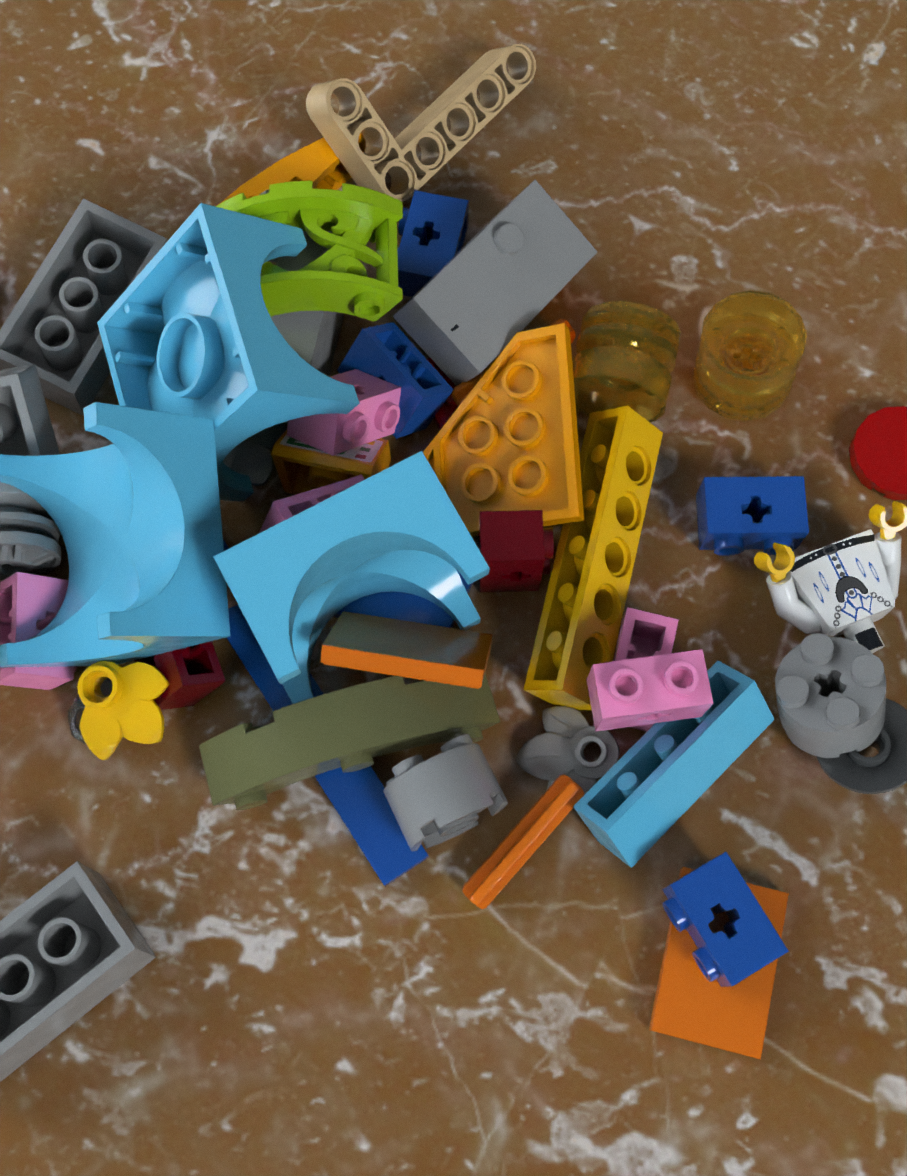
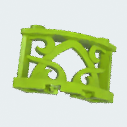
(337, 277)

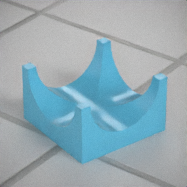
(202, 343)
(136, 539)
(366, 540)

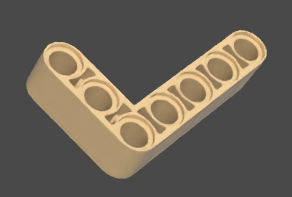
(428, 130)

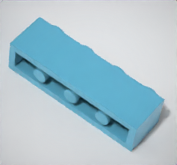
(673, 767)

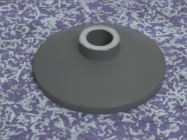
(877, 773)

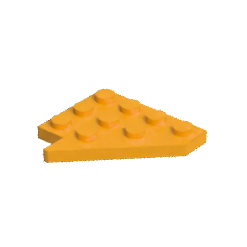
(516, 435)

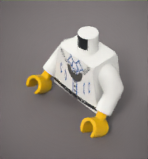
(842, 583)

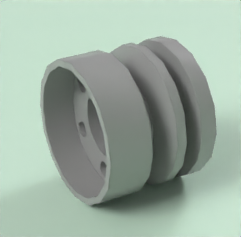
(26, 535)

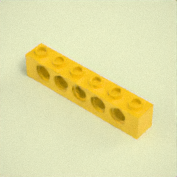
(595, 558)

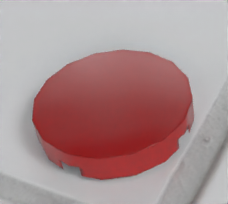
(880, 452)

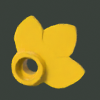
(126, 711)

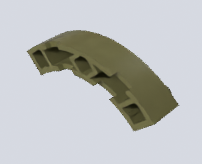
(340, 731)

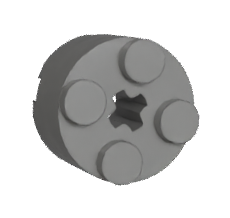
(831, 695)
(444, 793)

